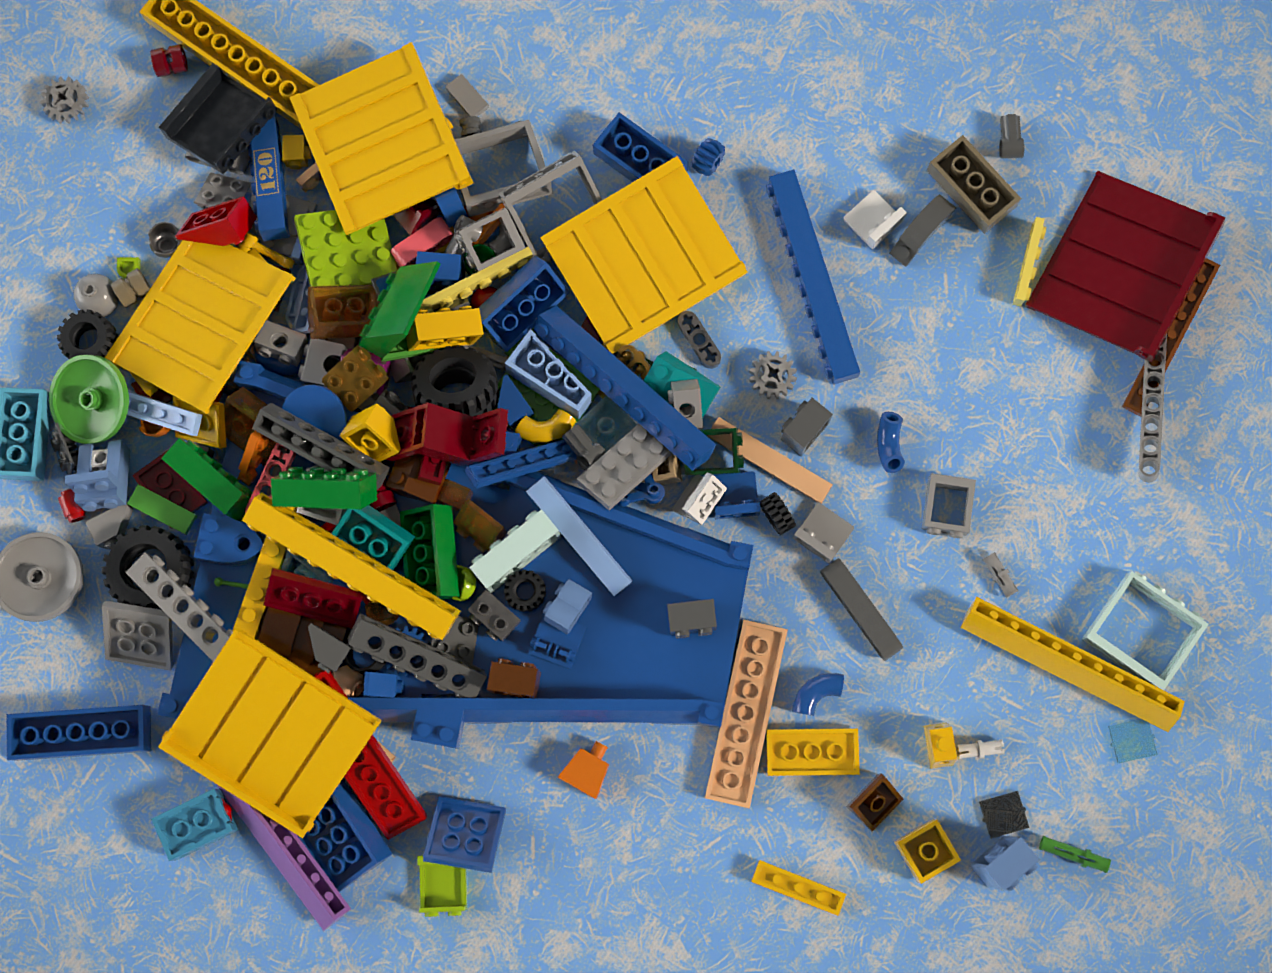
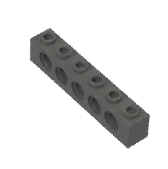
(314, 443)
(367, 627)

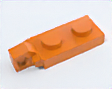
(252, 457)

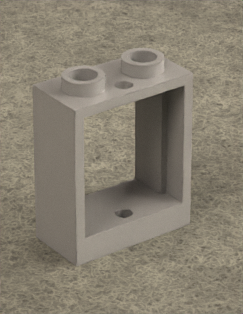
(509, 229)
(953, 483)

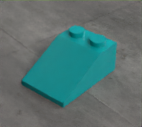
(670, 369)

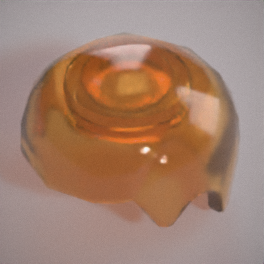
(380, 613)

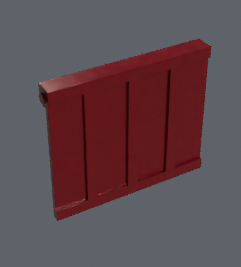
(1125, 265)

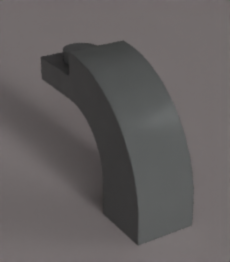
(921, 229)

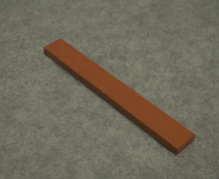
(1176, 332)

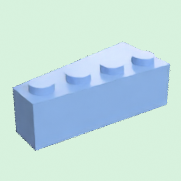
(547, 376)

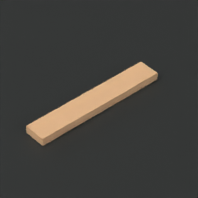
(775, 463)

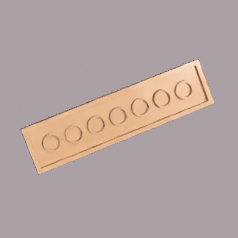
(746, 714)

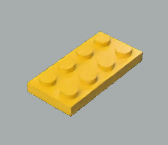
(812, 752)

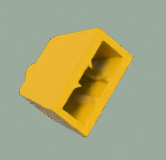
(940, 745)

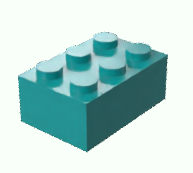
(374, 535)

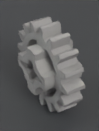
(66, 91)
(768, 367)

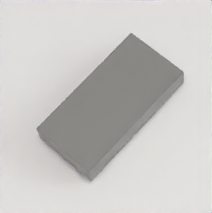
(466, 96)

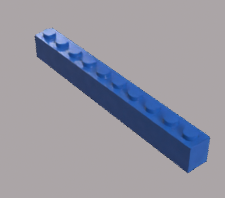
(813, 277)
(624, 387)

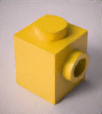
(295, 151)

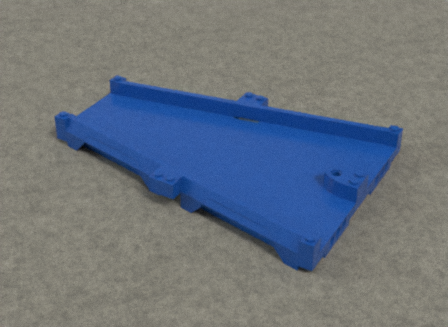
(627, 658)

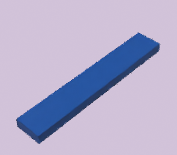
(520, 463)

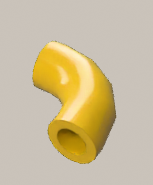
(547, 430)

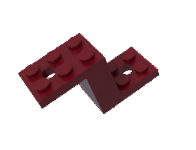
(450, 434)

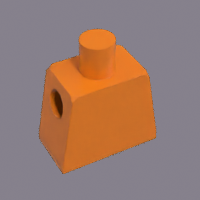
(587, 770)

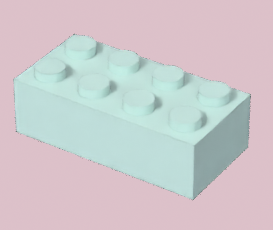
(515, 550)

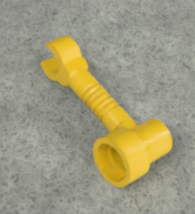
(251, 242)

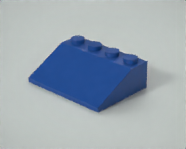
(345, 839)

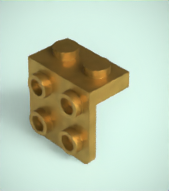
(355, 378)

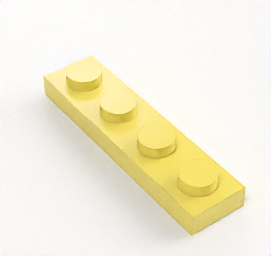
(1031, 254)

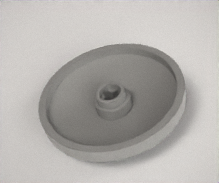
(39, 577)

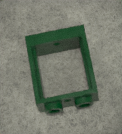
(738, 460)

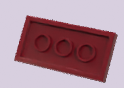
(312, 598)

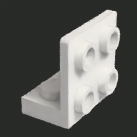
(874, 219)
(699, 498)

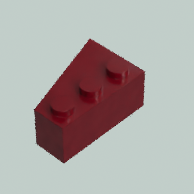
(418, 215)

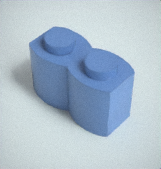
(567, 606)

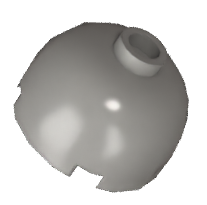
(95, 294)

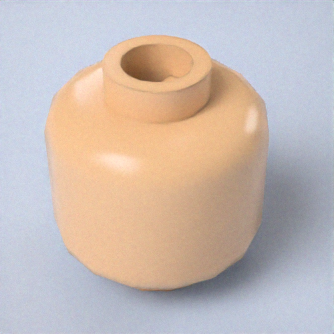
(350, 681)

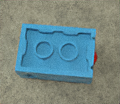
(194, 824)

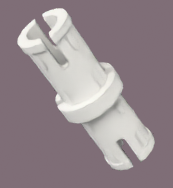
(980, 749)

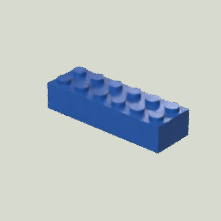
(78, 732)

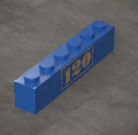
(269, 183)

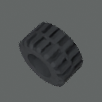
(77, 326)

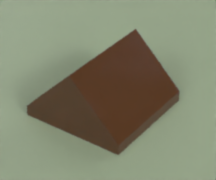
(875, 802)

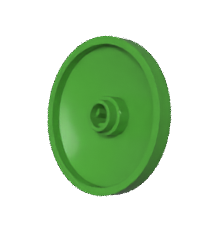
(89, 399)

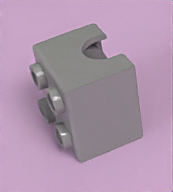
(320, 359)

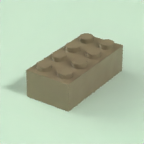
(973, 184)

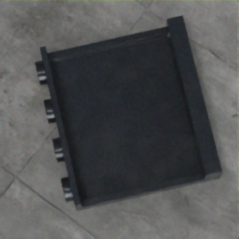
(217, 119)

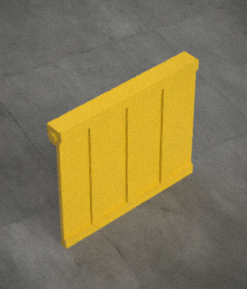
(380, 139)
(644, 255)
(199, 320)
(269, 733)

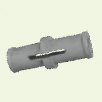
(1000, 574)

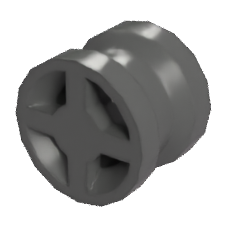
(469, 125)

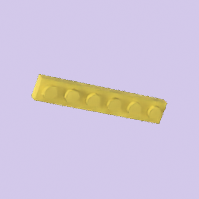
(478, 280)

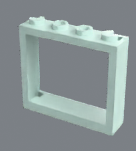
(1173, 605)

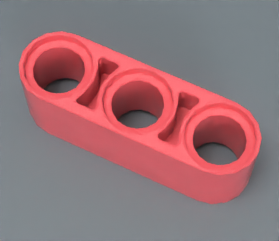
(426, 239)

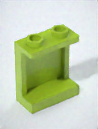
(442, 889)

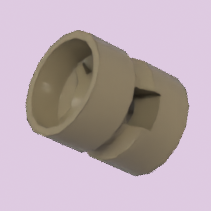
(130, 288)

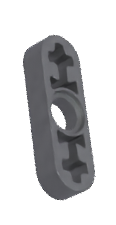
(685, 329)

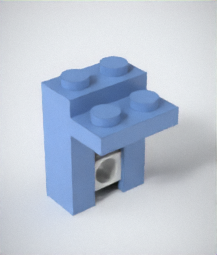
(101, 476)

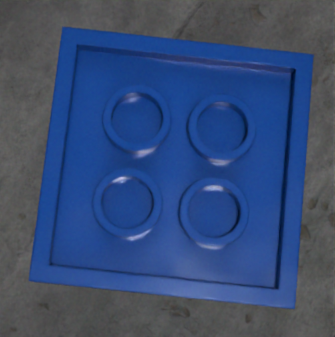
(464, 834)

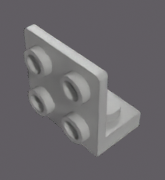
(823, 532)

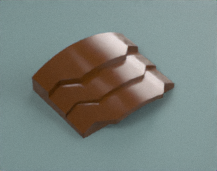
(290, 637)

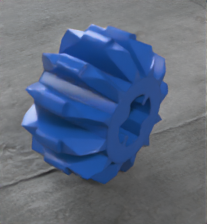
(708, 157)

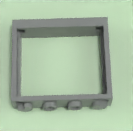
(536, 181)
(491, 200)

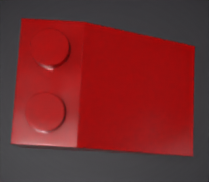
(219, 224)

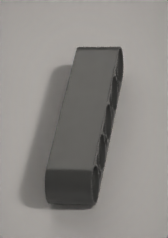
(861, 609)

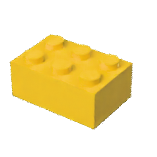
(445, 328)

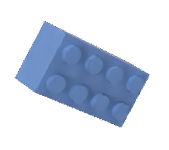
(1005, 863)

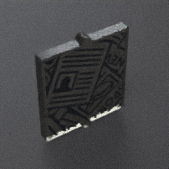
(1004, 814)

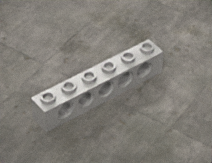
(143, 573)

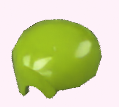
(466, 583)

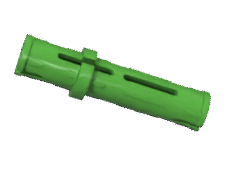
(1100, 862)

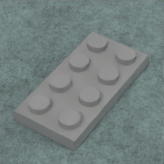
(623, 467)

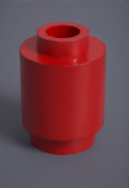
(71, 509)

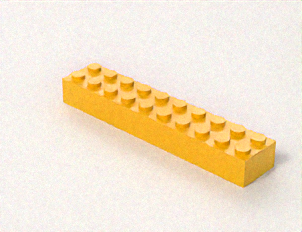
(235, 53)

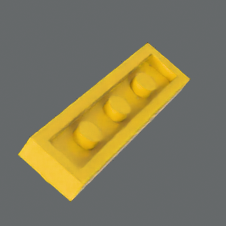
(798, 887)

